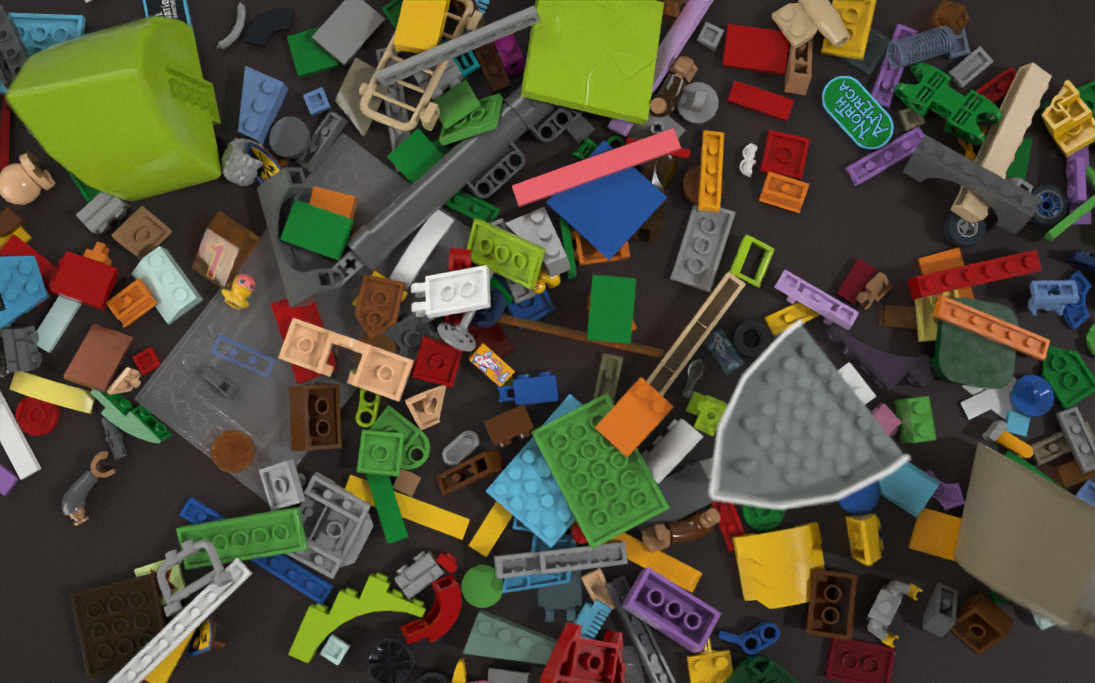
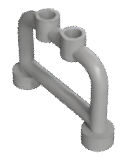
(174, 558)

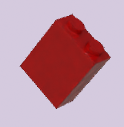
(84, 281)

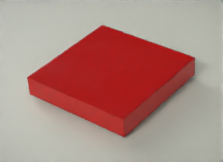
(785, 154)
(436, 362)

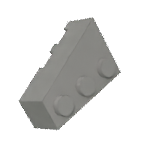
(538, 229)

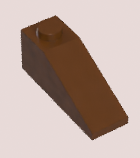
(471, 472)

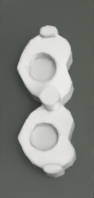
(747, 163)

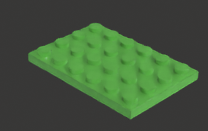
(598, 482)

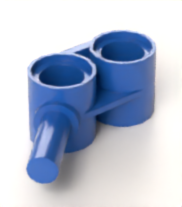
(757, 633)

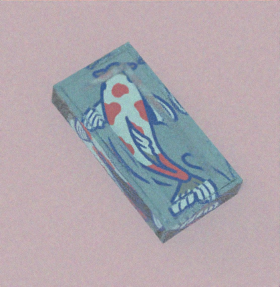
(723, 351)

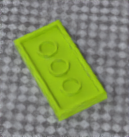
(505, 253)

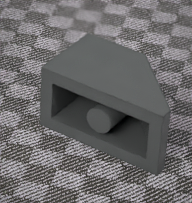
(941, 610)

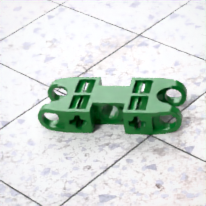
(958, 110)

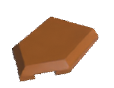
(378, 304)

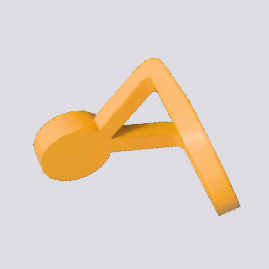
(969, 149)

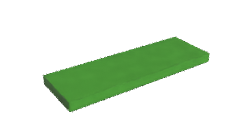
(246, 537)

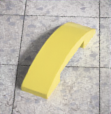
(52, 391)

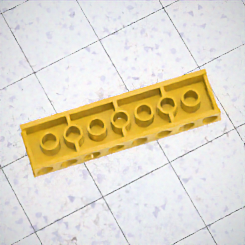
(420, 25)

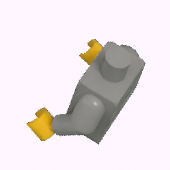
(886, 607)

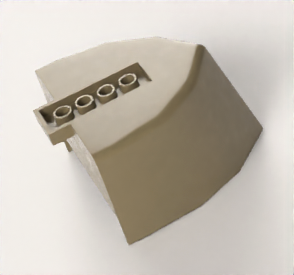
(1029, 541)

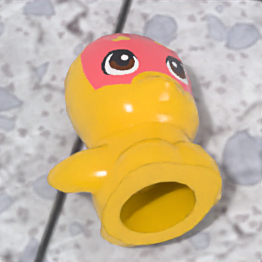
(241, 289)

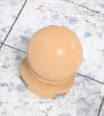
(24, 181)

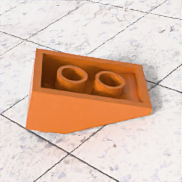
(634, 417)

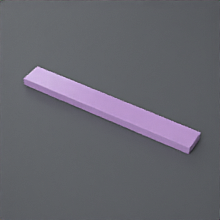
(669, 50)

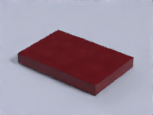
(859, 661)

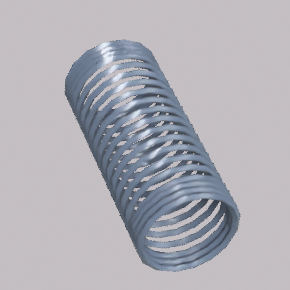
(906, 52)

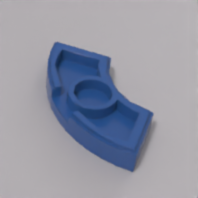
(1076, 312)

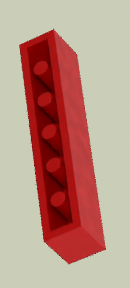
(974, 274)

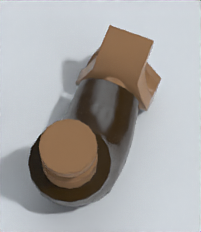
(671, 91)

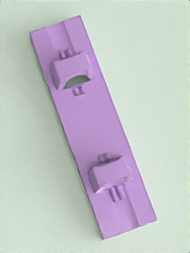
(816, 300)

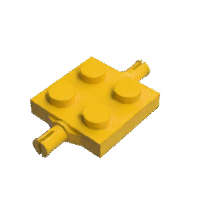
(709, 665)

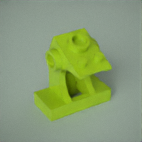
(709, 412)

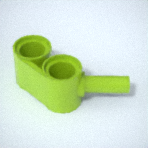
(364, 405)

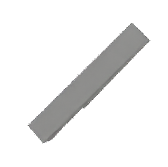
(560, 560)

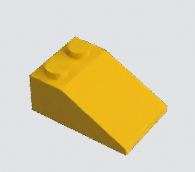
(864, 537)

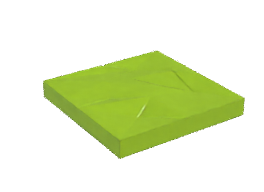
(595, 56)

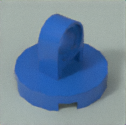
(1031, 396)

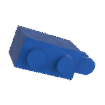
(531, 390)

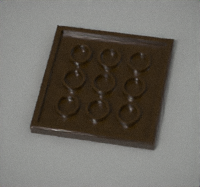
(117, 621)

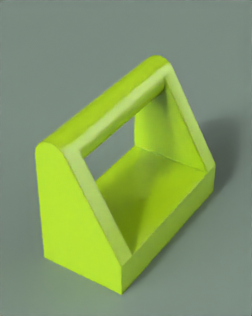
(741, 255)

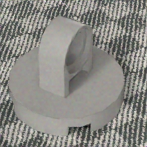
(697, 103)

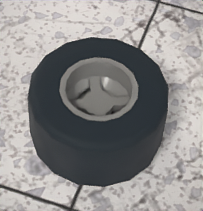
(971, 233)

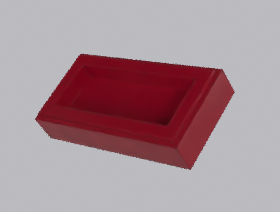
(856, 281)

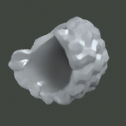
(238, 164)

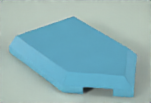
(908, 488)

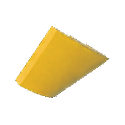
(1069, 120)

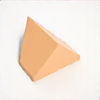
(427, 406)

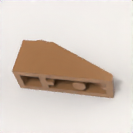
(799, 69)

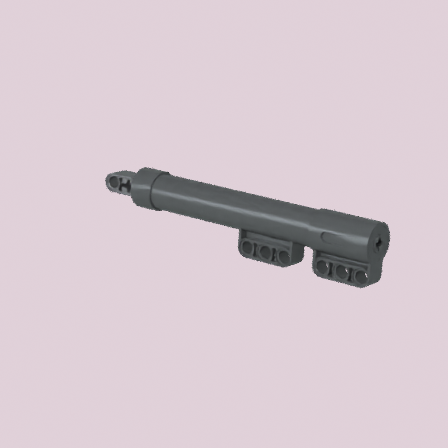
(464, 165)

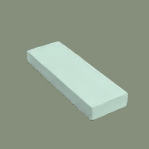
(56, 323)

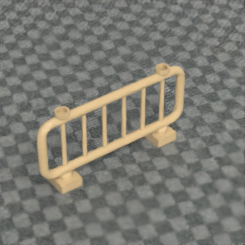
(431, 113)

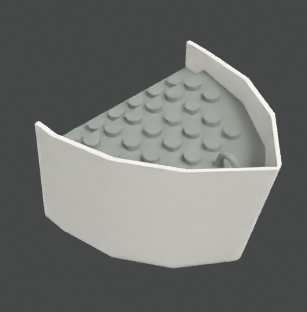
(799, 431)

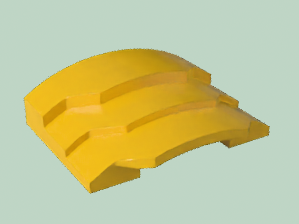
(779, 564)

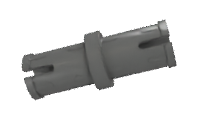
(114, 438)

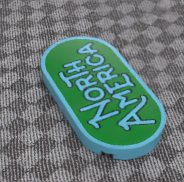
(857, 112)

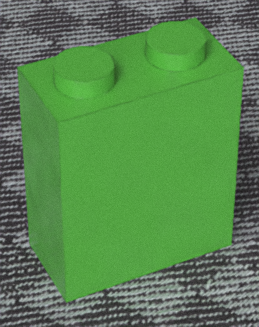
(916, 419)

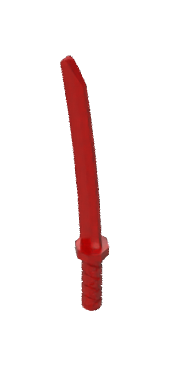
(4, 132)

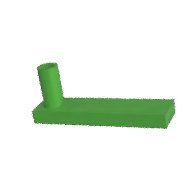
(1077, 214)

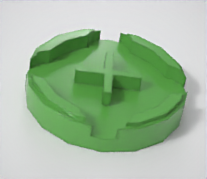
(481, 586)

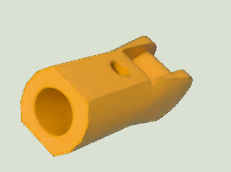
(1015, 445)

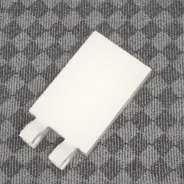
(453, 292)

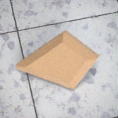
(125, 381)

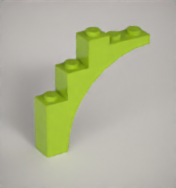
(375, 597)

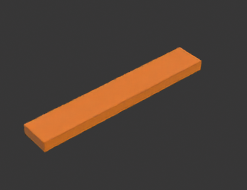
(991, 327)

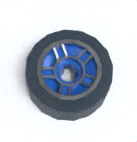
(1056, 203)

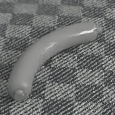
(241, 15)

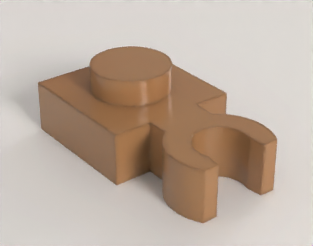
(875, 291)

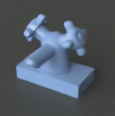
(1052, 295)

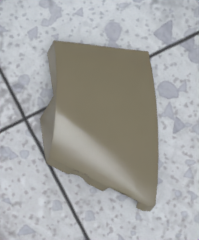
(349, 98)

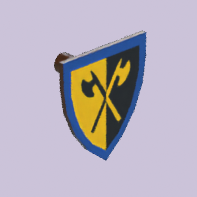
(270, 164)
(204, 639)

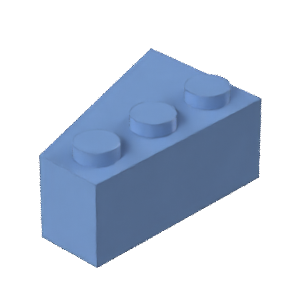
(259, 104)

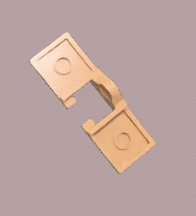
(378, 369)

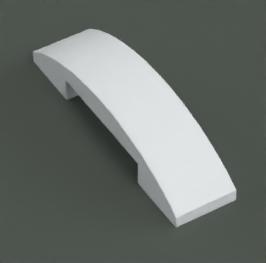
(421, 248)

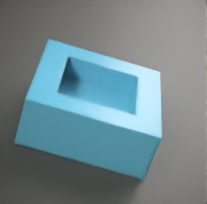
(1017, 423)

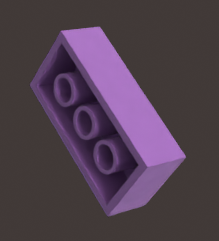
(689, 620)

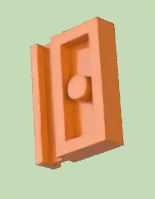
(784, 192)
(132, 302)

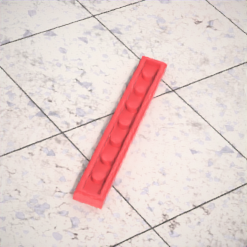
(596, 167)

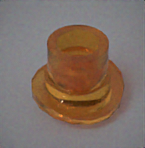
(672, 7)

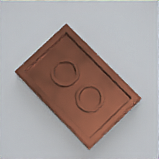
(99, 358)

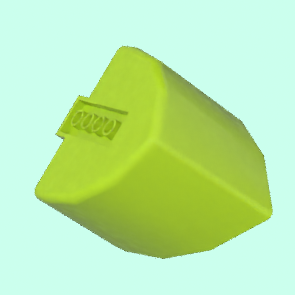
(124, 108)

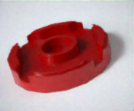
(37, 416)

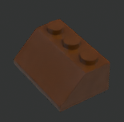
(315, 417)
(832, 604)

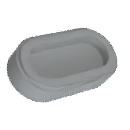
(461, 448)

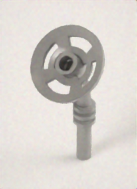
(457, 335)

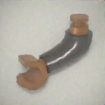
(75, 497)

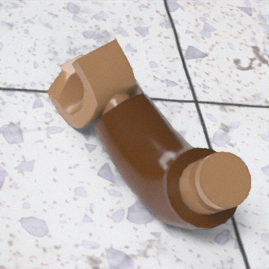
(690, 529)

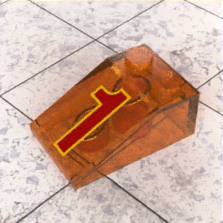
(224, 250)

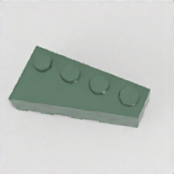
(508, 640)

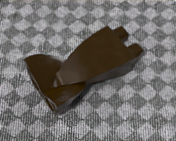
(659, 173)

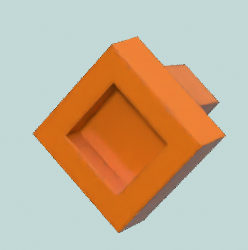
(99, 254)

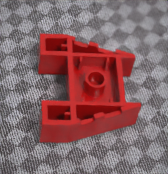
(585, 659)

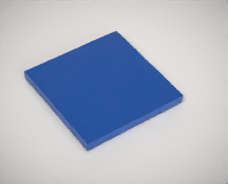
(608, 208)

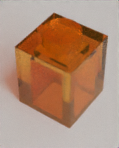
(951, 15)

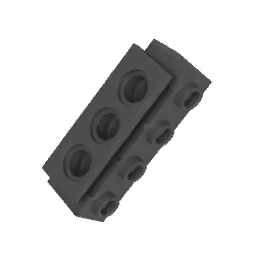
(12, 48)

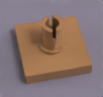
(141, 233)

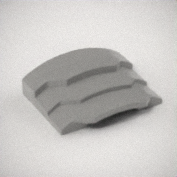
(333, 525)

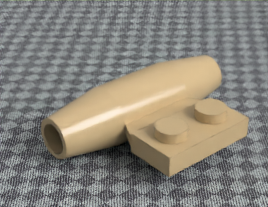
(803, 19)

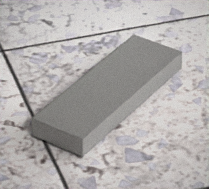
(1078, 438)

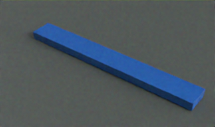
(278, 565)

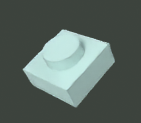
(335, 649)

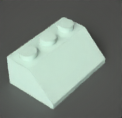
(167, 284)

